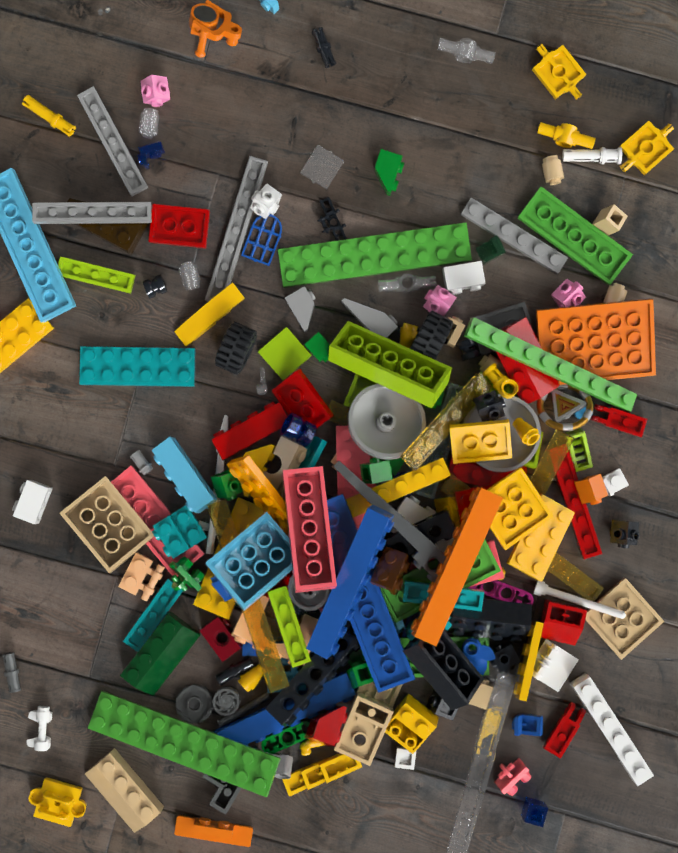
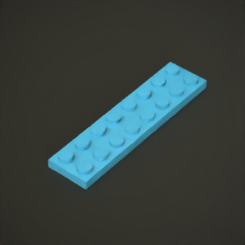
(31, 251)

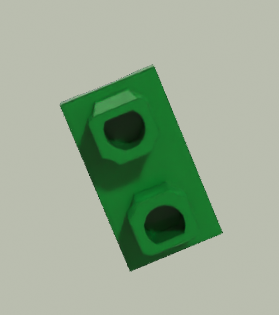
(192, 580)

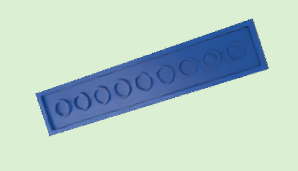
(372, 618)

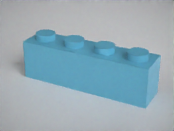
(184, 474)

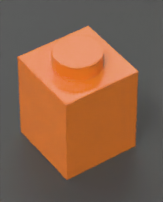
(591, 489)

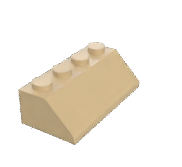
(124, 790)

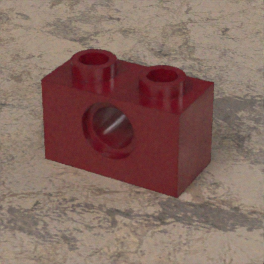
(210, 633)

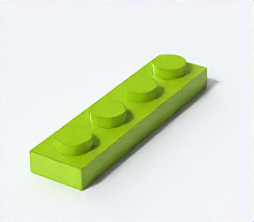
(96, 275)
(289, 626)

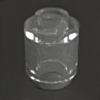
(149, 123)
(189, 276)

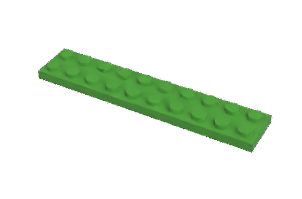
(374, 255)
(184, 743)

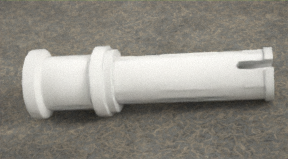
(602, 155)

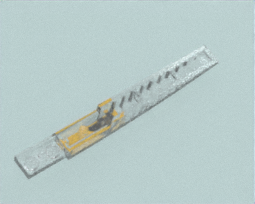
(481, 763)

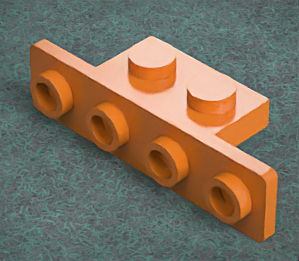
(213, 830)

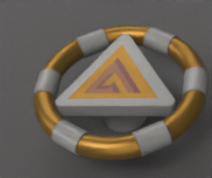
(564, 407)

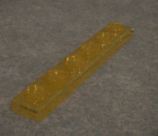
(439, 427)

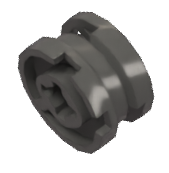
(226, 700)

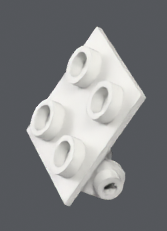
(553, 665)

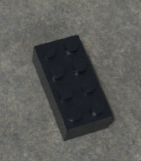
(496, 621)
(445, 669)

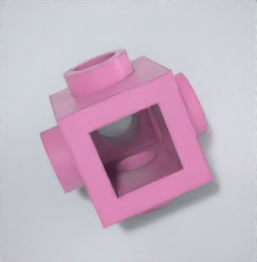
(155, 90)
(568, 294)
(439, 300)

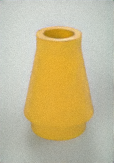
(408, 334)
(526, 432)
(251, 678)

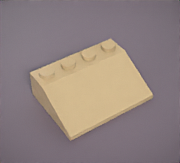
(107, 524)

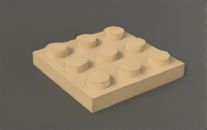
(629, 632)

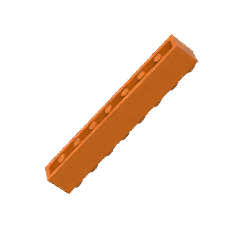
(456, 566)

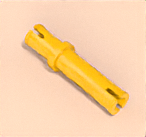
(54, 119)

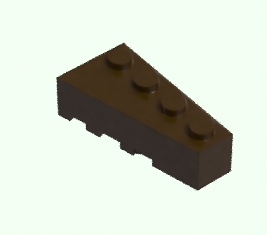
(122, 235)

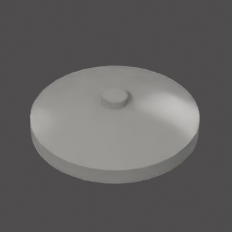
(385, 422)
(521, 452)

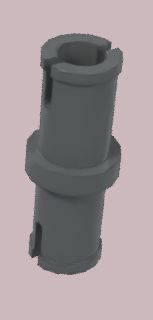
(11, 672)

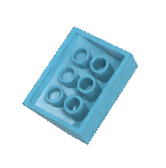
(253, 561)

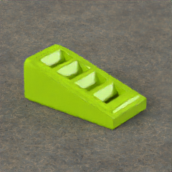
(584, 448)

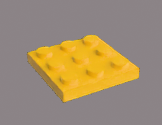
(520, 509)

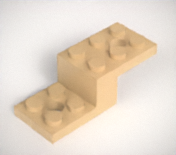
(370, 717)

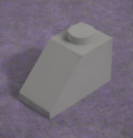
(302, 306)

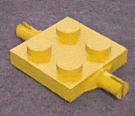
(559, 72)
(646, 147)

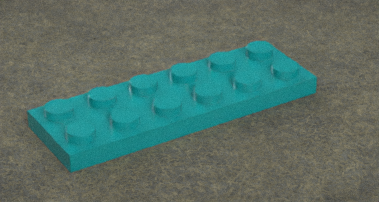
(137, 366)

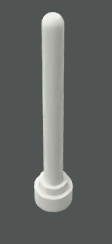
(543, 589)

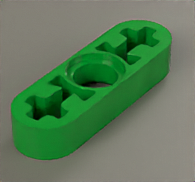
(276, 748)

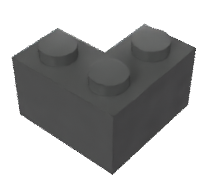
(224, 794)

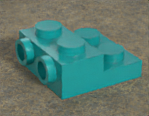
(179, 532)

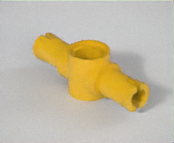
(566, 135)

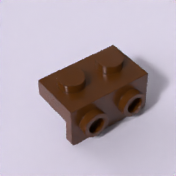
(391, 570)

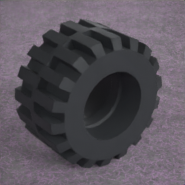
(432, 335)
(235, 348)

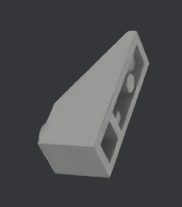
(371, 318)

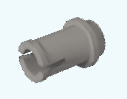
(141, 462)

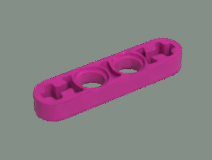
(496, 592)

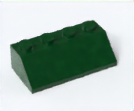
(160, 654)

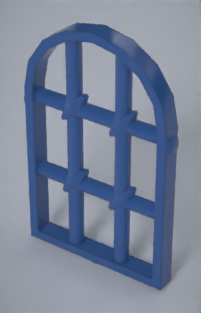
(270, 232)

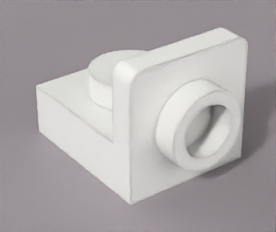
(614, 481)

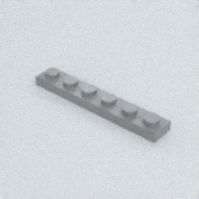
(112, 141)
(91, 212)
(514, 236)

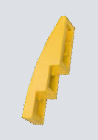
(209, 314)
(320, 772)

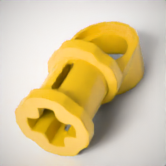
(499, 380)

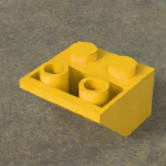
(411, 723)

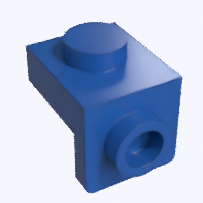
(528, 724)

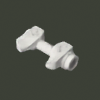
(43, 716)

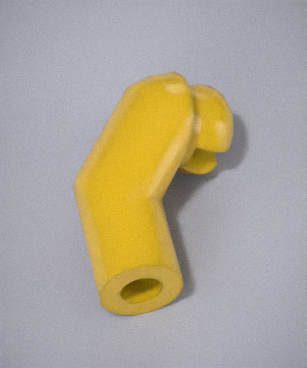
(305, 746)

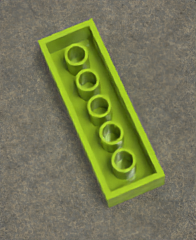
(389, 364)

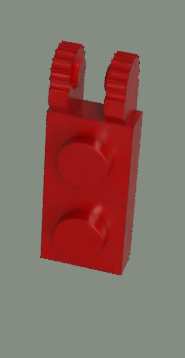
(621, 420)
(564, 731)

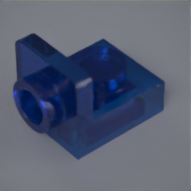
(150, 151)

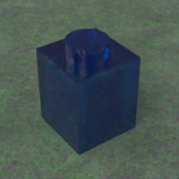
(534, 812)

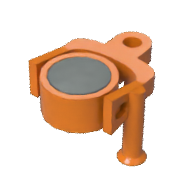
(204, 24)

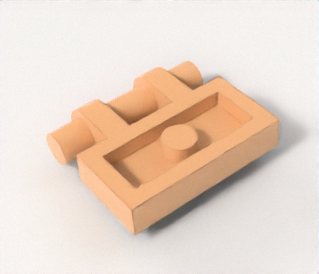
(136, 573)

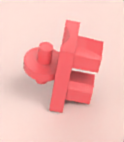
(511, 775)

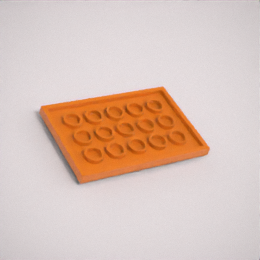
(602, 338)

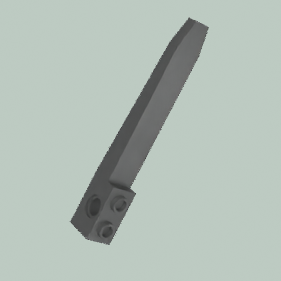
(424, 547)

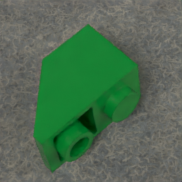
(387, 168)

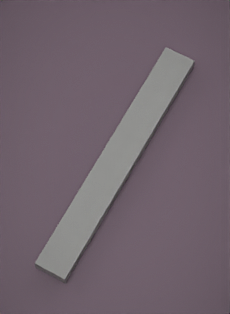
(237, 227)

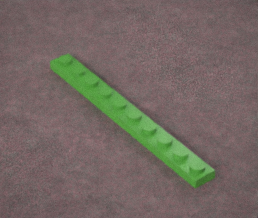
(550, 364)

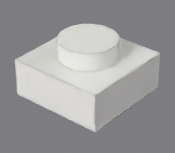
(404, 759)

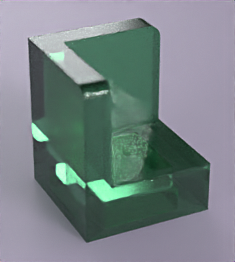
(490, 250)

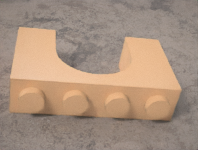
(242, 635)

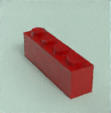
(250, 431)

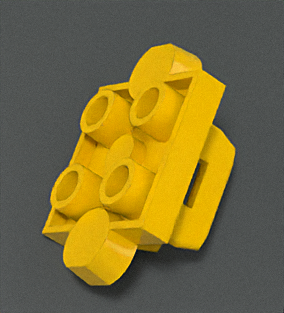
(57, 802)

